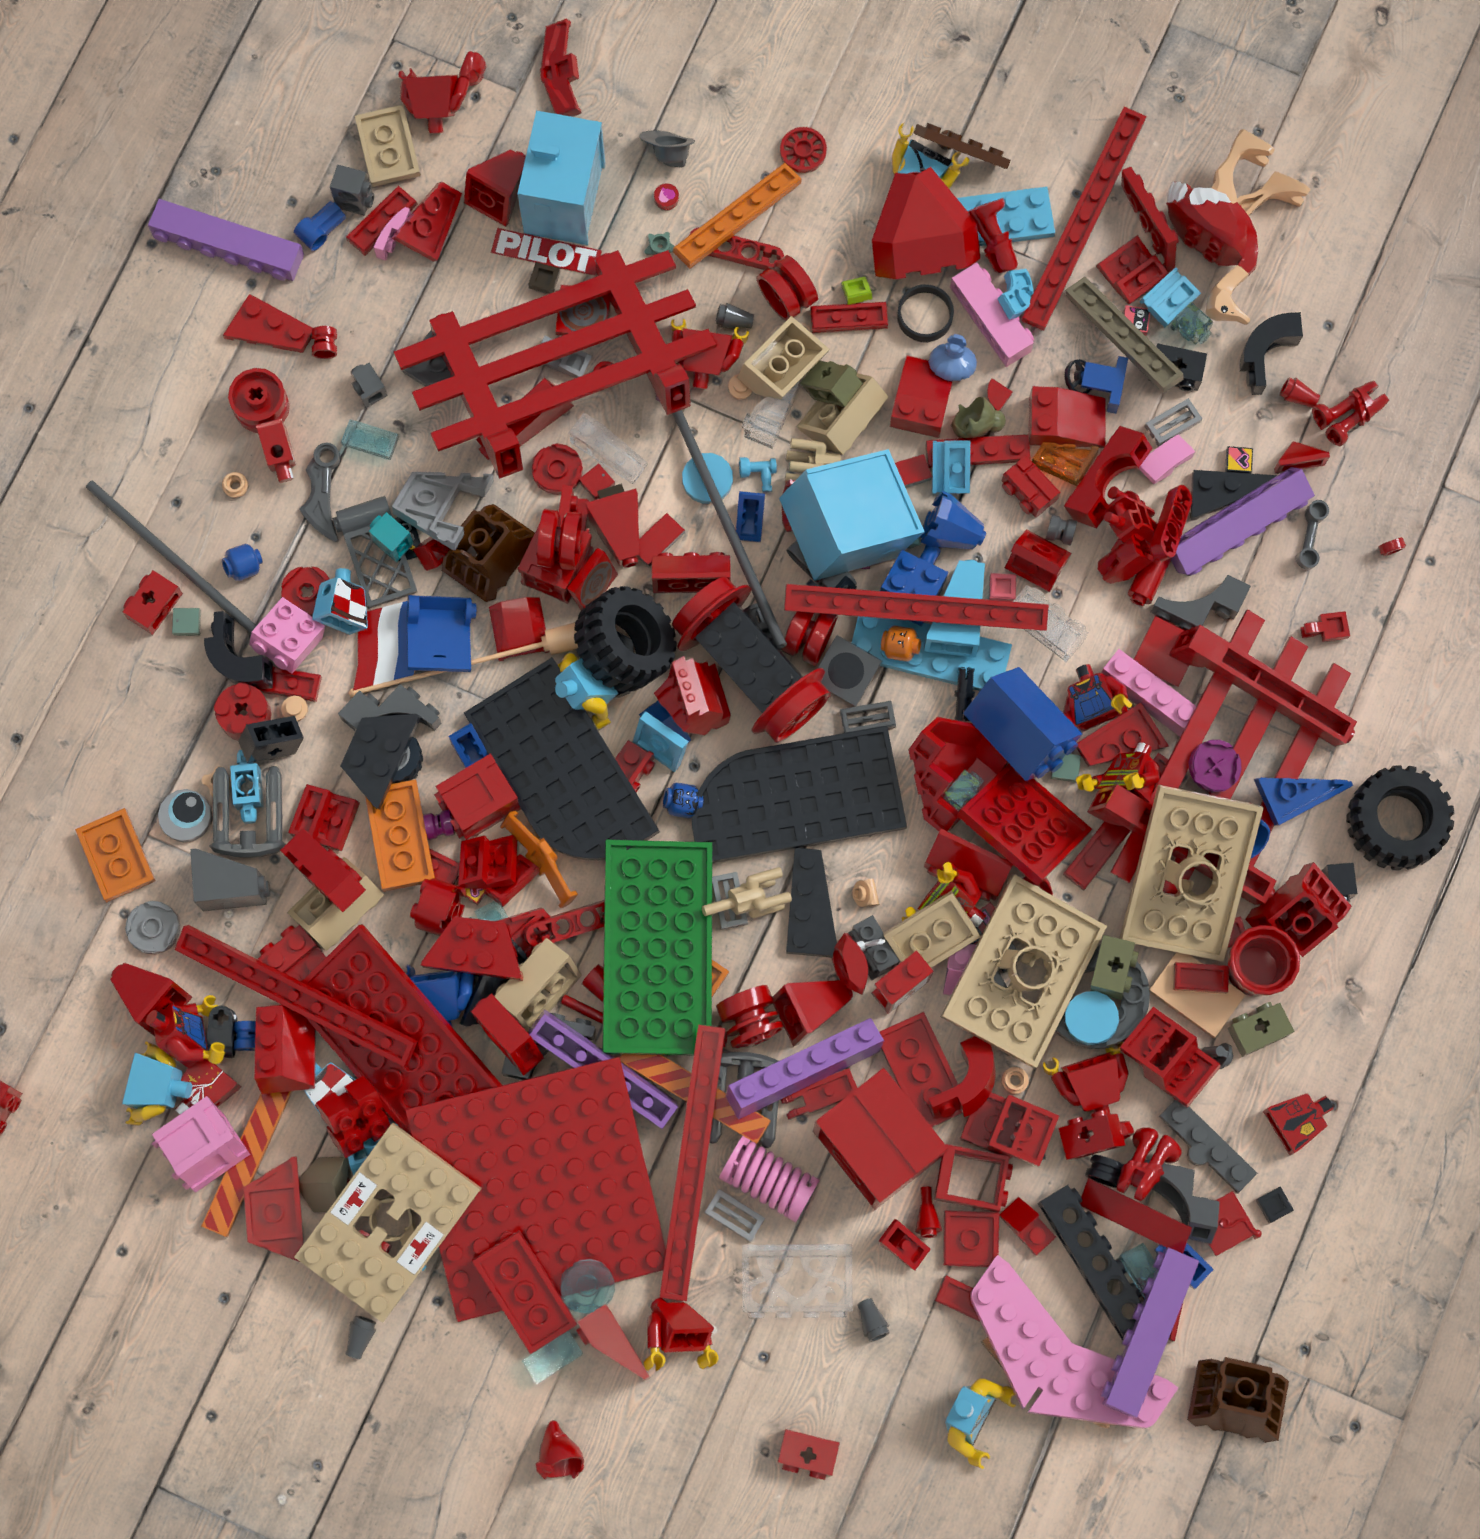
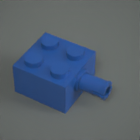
(916, 575)

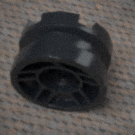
(1104, 1170)

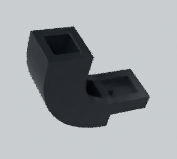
(1274, 332)
(222, 655)

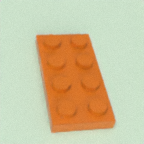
(400, 838)

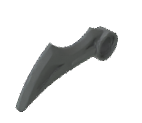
(317, 507)

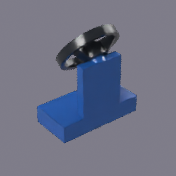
(1099, 378)

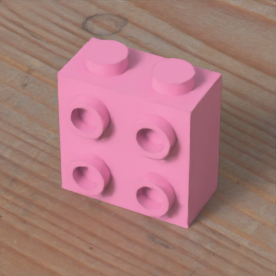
(286, 635)

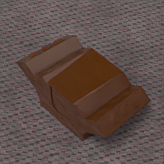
(488, 551)
(1238, 1398)

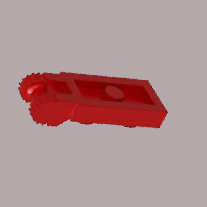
(822, 1093)

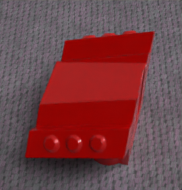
(694, 696)
(1303, 908)

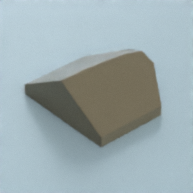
(324, 1182)

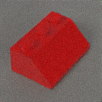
(688, 572)
(987, 868)
(284, 1050)

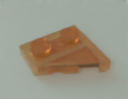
(1065, 461)

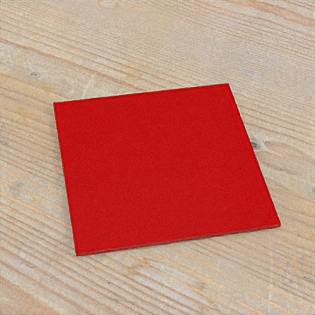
(552, 1162)

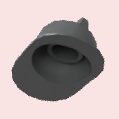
(668, 147)

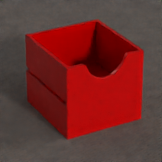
(879, 1138)

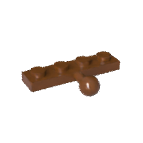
(949, 140)

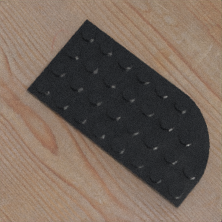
(559, 767)
(800, 795)

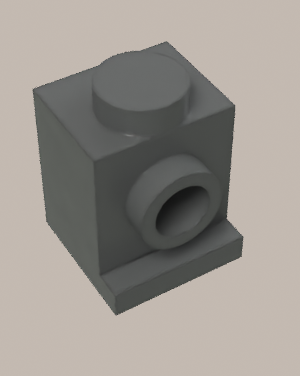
(368, 384)

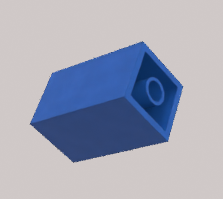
(1023, 724)

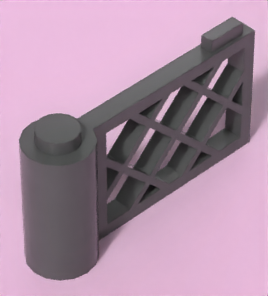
(355, 523)

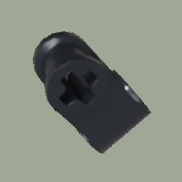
(222, 1033)

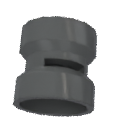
(1055, 529)

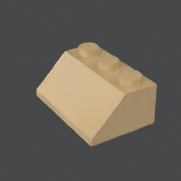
(782, 360)
(841, 425)
(324, 920)
(546, 979)

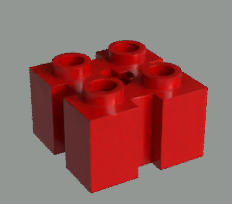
(354, 1116)

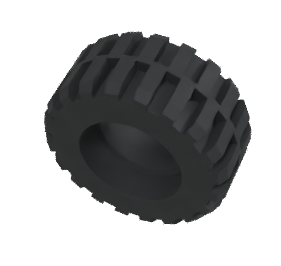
(605, 652)
(1423, 794)

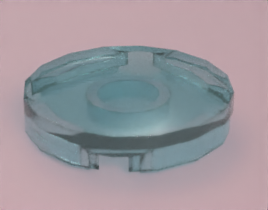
(587, 1286)

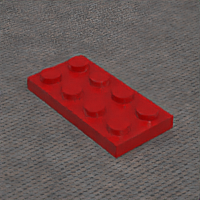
(918, 1063)
(524, 1292)

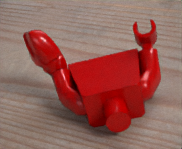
(440, 95)

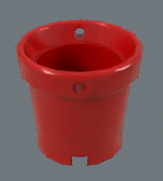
(1263, 961)

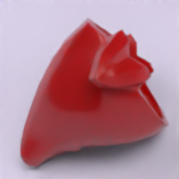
(558, 1454)

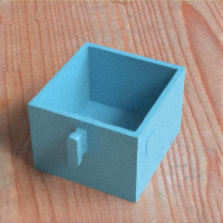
(561, 177)
(851, 514)

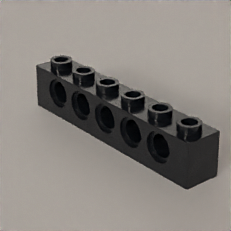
(1082, 1256)

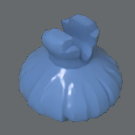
(953, 360)

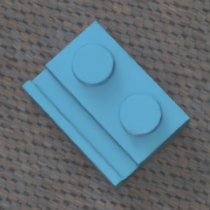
(1170, 297)
(951, 467)

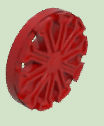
(803, 149)

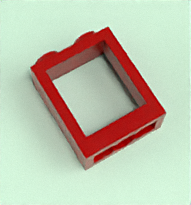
(507, 1034)
(1004, 1173)

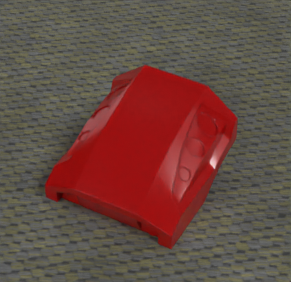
(517, 624)

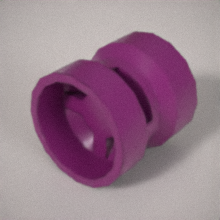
(433, 827)

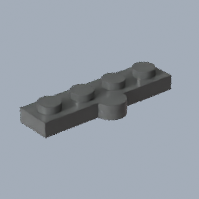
(1208, 1146)

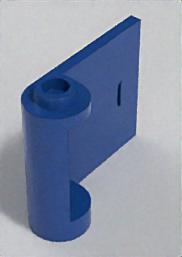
(439, 633)

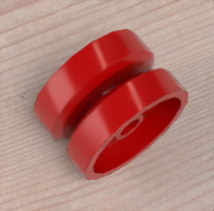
(787, 288)
(258, 398)
(555, 539)
(813, 634)

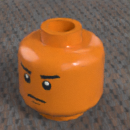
(900, 643)

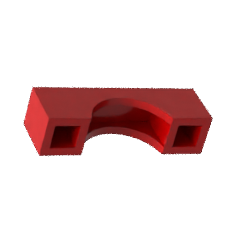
(1123, 452)

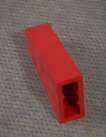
(532, 426)

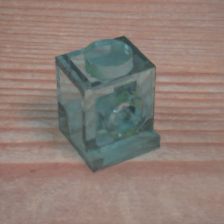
(1193, 324)
(963, 789)

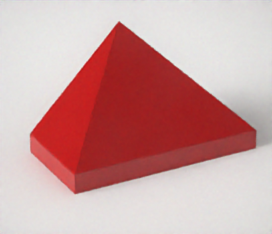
(1301, 457)

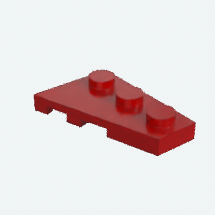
(430, 222)
(267, 325)
(1121, 736)

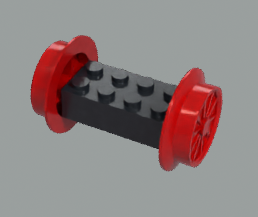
(750, 659)

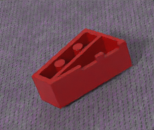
(324, 870)

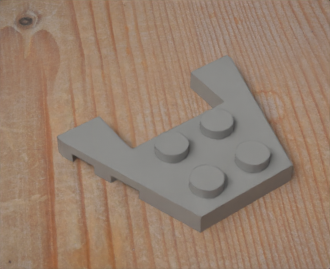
(429, 497)

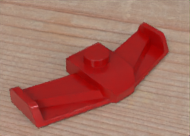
(559, 69)

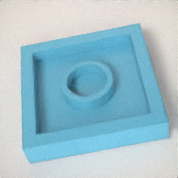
(661, 740)

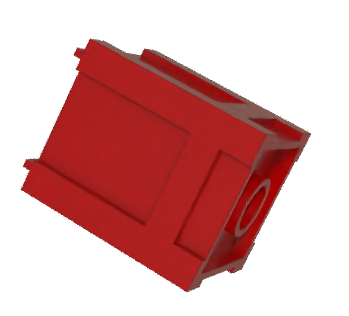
(552, 580)
(477, 798)

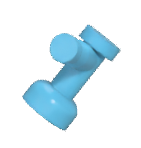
(765, 467)

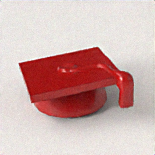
(1233, 1225)

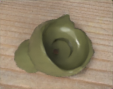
(977, 419)

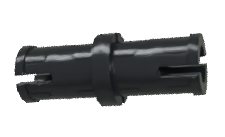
(964, 691)

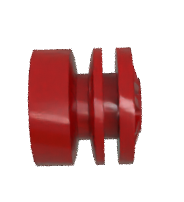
(750, 1017)

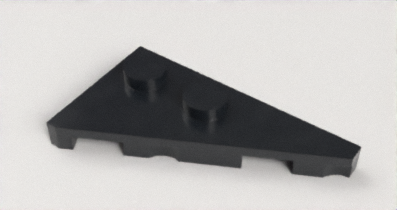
(1218, 489)

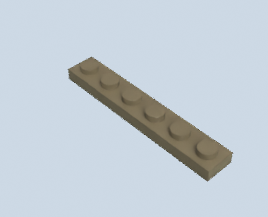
(1124, 334)

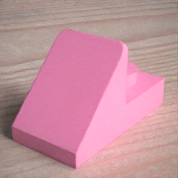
(956, 966)

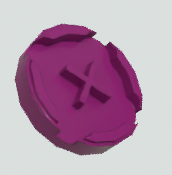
(1214, 765)

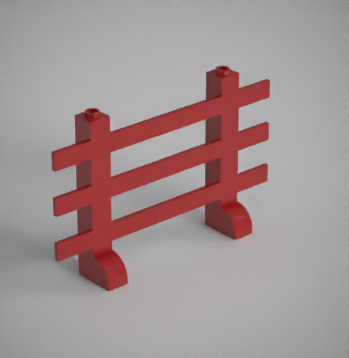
(632, 318)
(1273, 693)

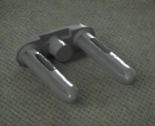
(247, 846)
(746, 1062)

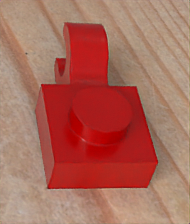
(1330, 626)

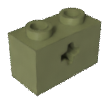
(831, 383)
(1114, 952)
(1276, 1028)

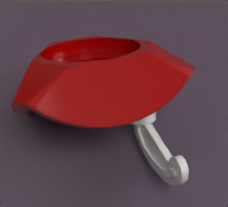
(851, 962)

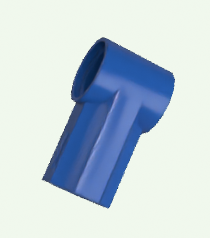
(315, 230)

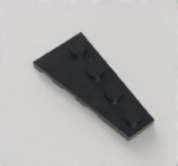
(810, 913)

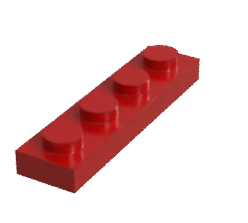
(990, 449)

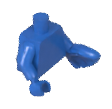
(445, 990)

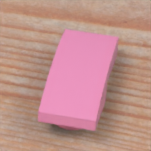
(385, 242)
(1165, 458)

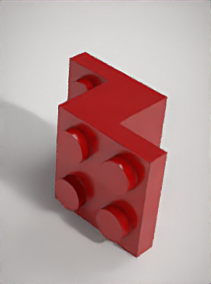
(1170, 1057)
(1011, 1128)

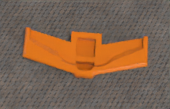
(541, 855)

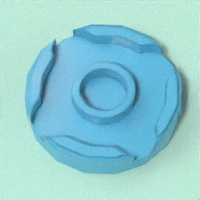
(720, 472)
(1092, 1018)

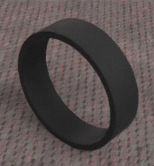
(925, 288)

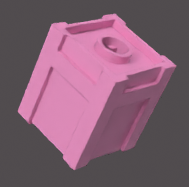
(200, 1144)

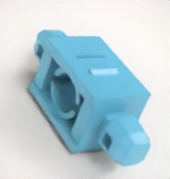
(255, 797)

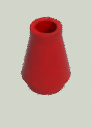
(1297, 392)

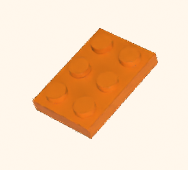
(115, 855)

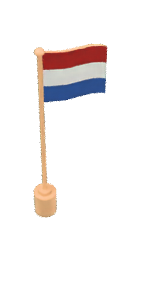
(384, 649)

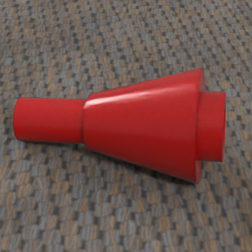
(927, 1222)

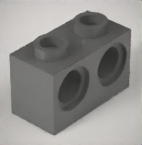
(351, 190)

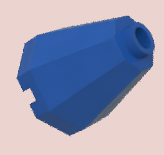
(952, 525)

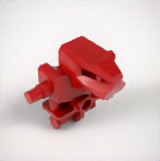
(1135, 530)

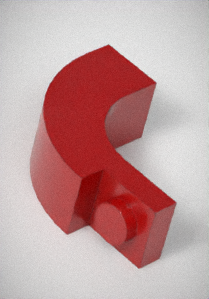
(975, 1087)

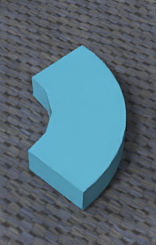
(1018, 293)

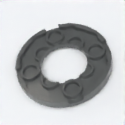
(1131, 1012)

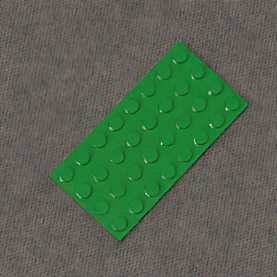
(656, 946)

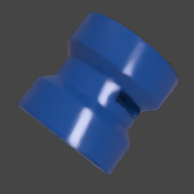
(245, 1035)

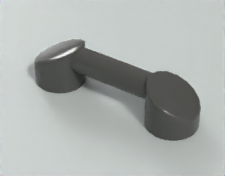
(1314, 514)

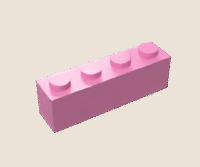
(981, 302)
(1154, 694)

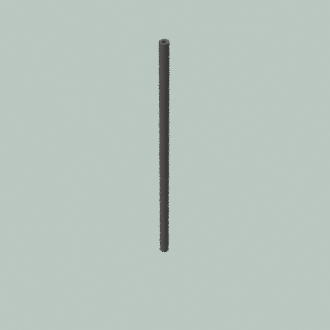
(730, 530)
(172, 557)

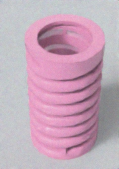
(768, 1180)

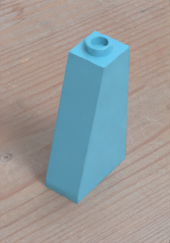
(958, 638)

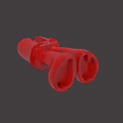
(999, 246)
(1363, 408)
(1144, 1174)

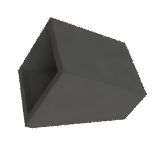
(225, 883)

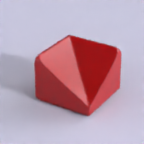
(431, 553)

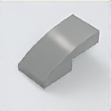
(571, 365)

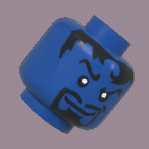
(682, 800)

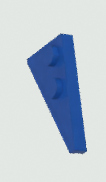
(1290, 797)

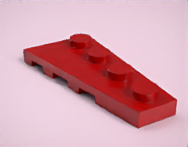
(1151, 219)

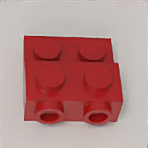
(293, 954)

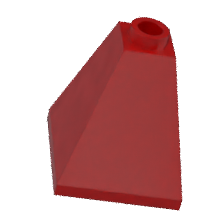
(494, 185)
(617, 524)
(145, 992)
(809, 1005)

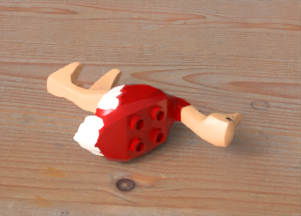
(1220, 222)

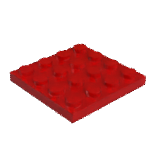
(1024, 823)

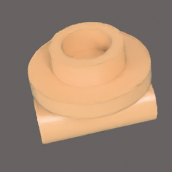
(865, 893)

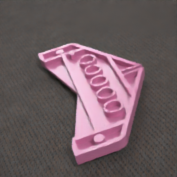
(1043, 1358)

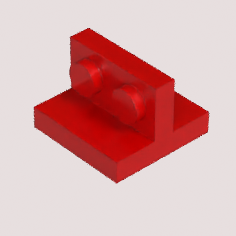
(1037, 560)

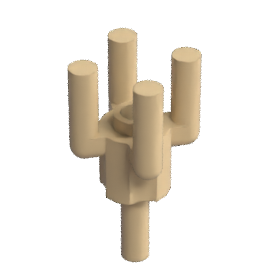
(802, 460)
(751, 897)

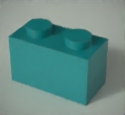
(390, 536)

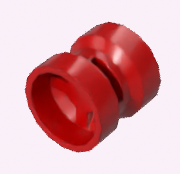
(324, 342)

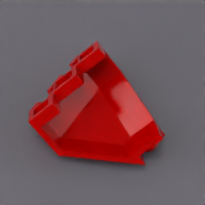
(923, 228)
(939, 759)

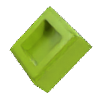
(856, 290)

